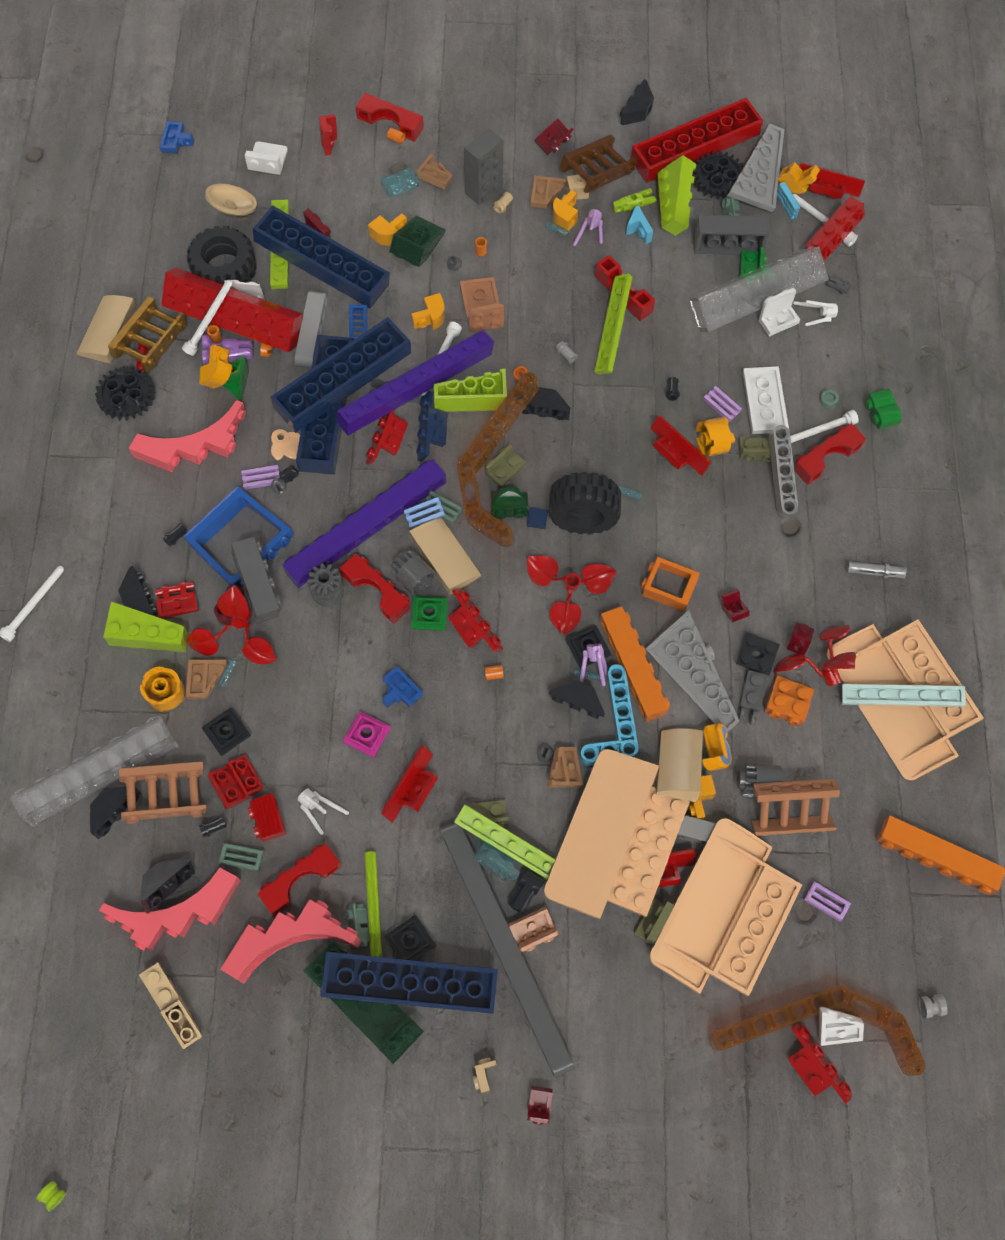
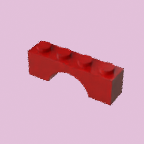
(373, 109)
(639, 302)
(845, 442)
(358, 572)
(277, 894)

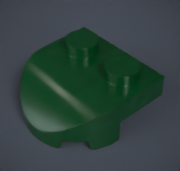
(509, 503)

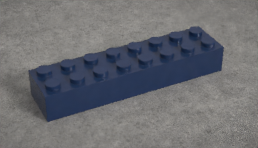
(321, 256)
(341, 374)
(321, 438)
(408, 982)

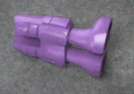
(236, 348)

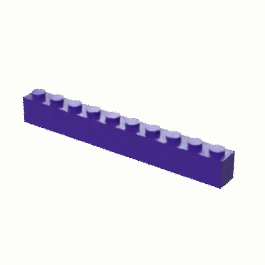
(414, 382)
(365, 522)

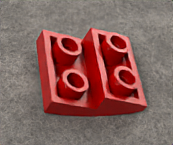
(235, 782)

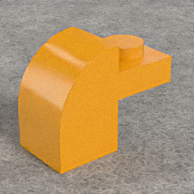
(797, 179)
(563, 212)
(383, 231)
(432, 315)
(218, 370)
(707, 792)

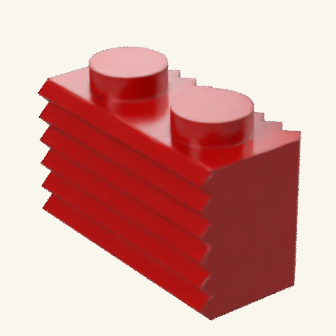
(267, 818)

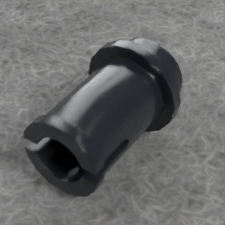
(672, 393)
(174, 535)
(212, 826)

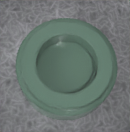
(829, 399)

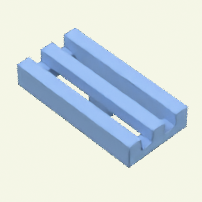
(423, 505)

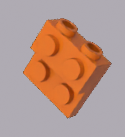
(789, 701)

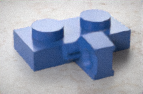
(175, 137)
(400, 689)

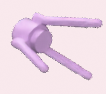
(593, 221)
(595, 653)

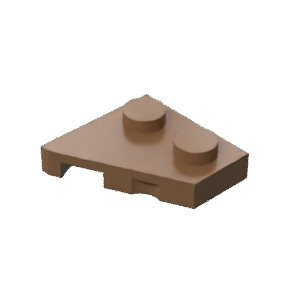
(434, 173)
(545, 190)
(203, 677)
(565, 769)

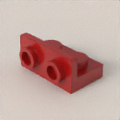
(328, 132)

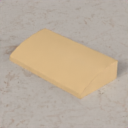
(108, 320)
(444, 554)
(680, 764)

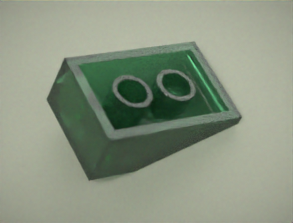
(416, 240)

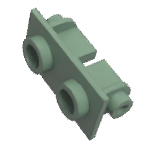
(730, 206)
(354, 917)

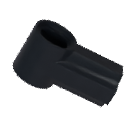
(528, 887)

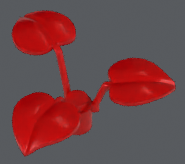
(233, 604)
(566, 615)
(830, 667)

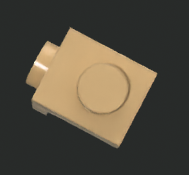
(480, 1080)

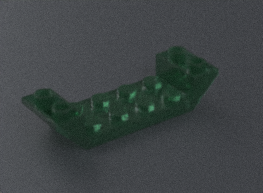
(381, 1023)

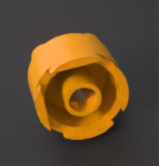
(714, 436)
(163, 699)

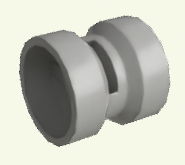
(933, 1006)

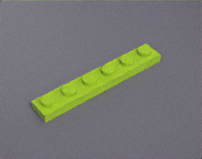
(279, 267)
(613, 324)
(505, 841)

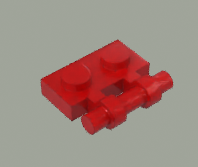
(179, 604)

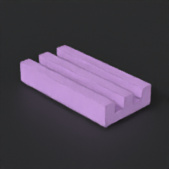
(724, 401)
(259, 474)
(842, 911)

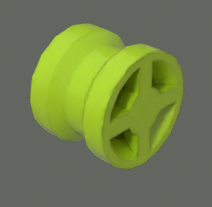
(51, 1195)

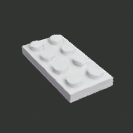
(764, 399)

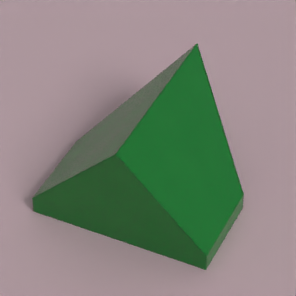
(238, 378)

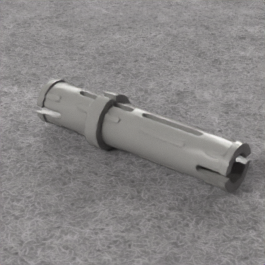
(876, 569)

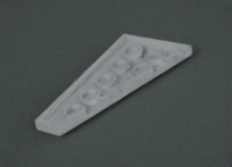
(758, 179)
(689, 664)

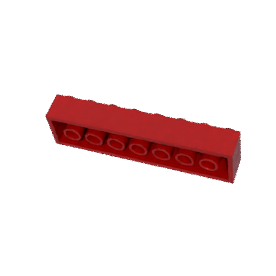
(697, 137)
(237, 313)

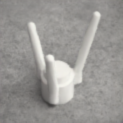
(828, 310)
(310, 800)

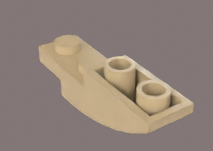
(171, 1005)

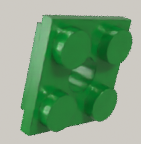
(423, 622)

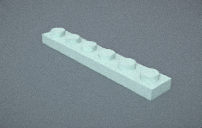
(903, 695)

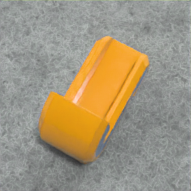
(717, 747)

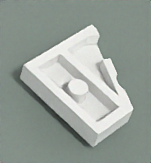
(839, 1027)

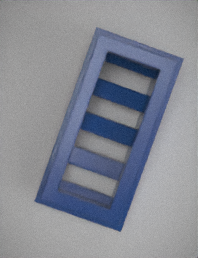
(357, 309)

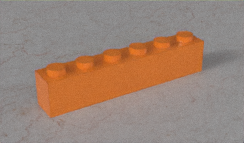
(632, 658)
(941, 855)

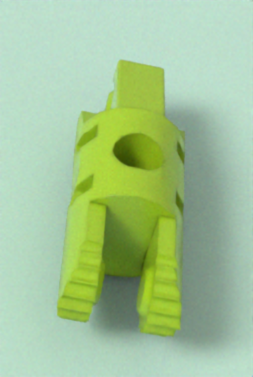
(629, 202)

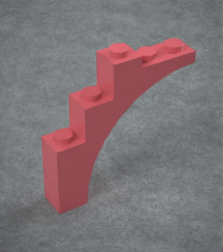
(194, 447)
(205, 904)
(259, 944)

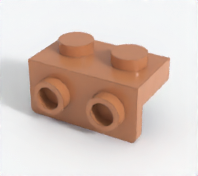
(533, 930)

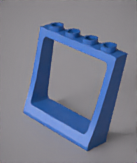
(220, 516)

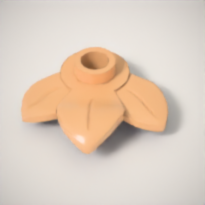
(287, 446)

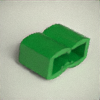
(883, 409)

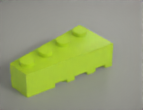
(675, 194)
(472, 394)
(140, 630)

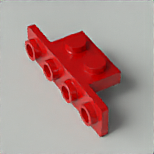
(834, 183)
(388, 436)
(677, 447)
(470, 623)
(413, 786)
(676, 859)
(814, 1068)

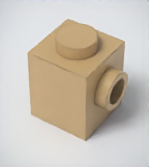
(577, 184)

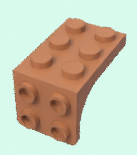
(482, 304)

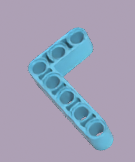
(620, 722)

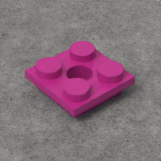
(366, 745)

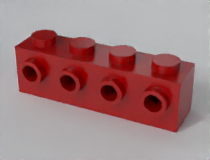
(838, 227)

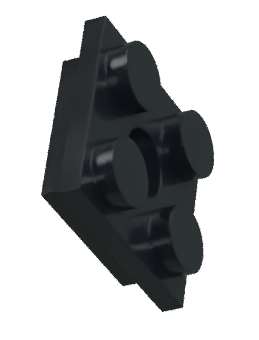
(576, 641)
(767, 649)
(225, 743)
(410, 927)

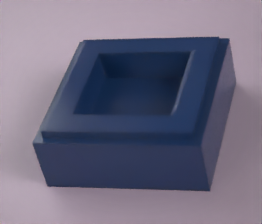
(537, 518)

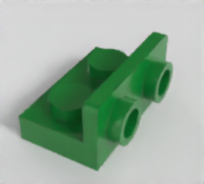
(752, 261)

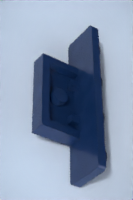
(431, 428)

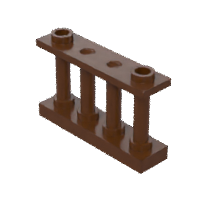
(596, 151)

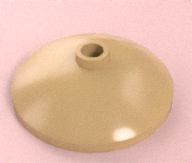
(230, 199)

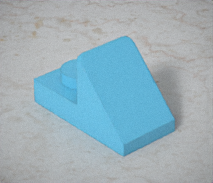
(639, 224)

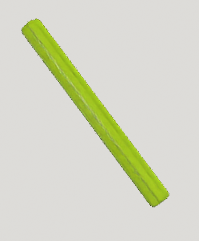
(373, 904)

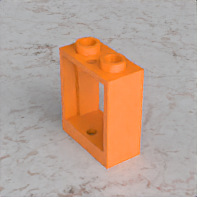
(666, 598)

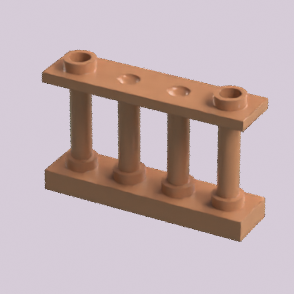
(151, 775)
(794, 790)

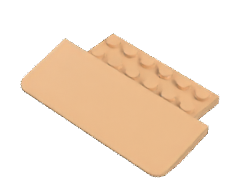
(910, 734)
(616, 839)
(726, 913)

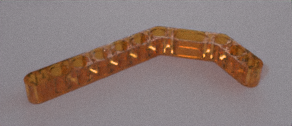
(486, 449)
(845, 1005)

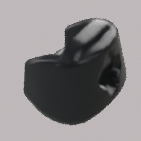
(289, 474)

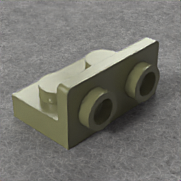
(754, 449)
(504, 466)
(493, 810)
(652, 924)

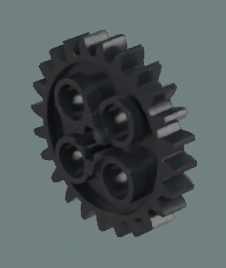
(716, 173)
(125, 393)

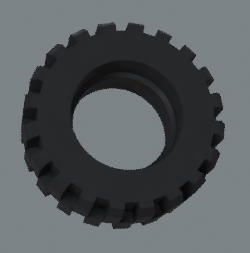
(220, 242)
(584, 503)

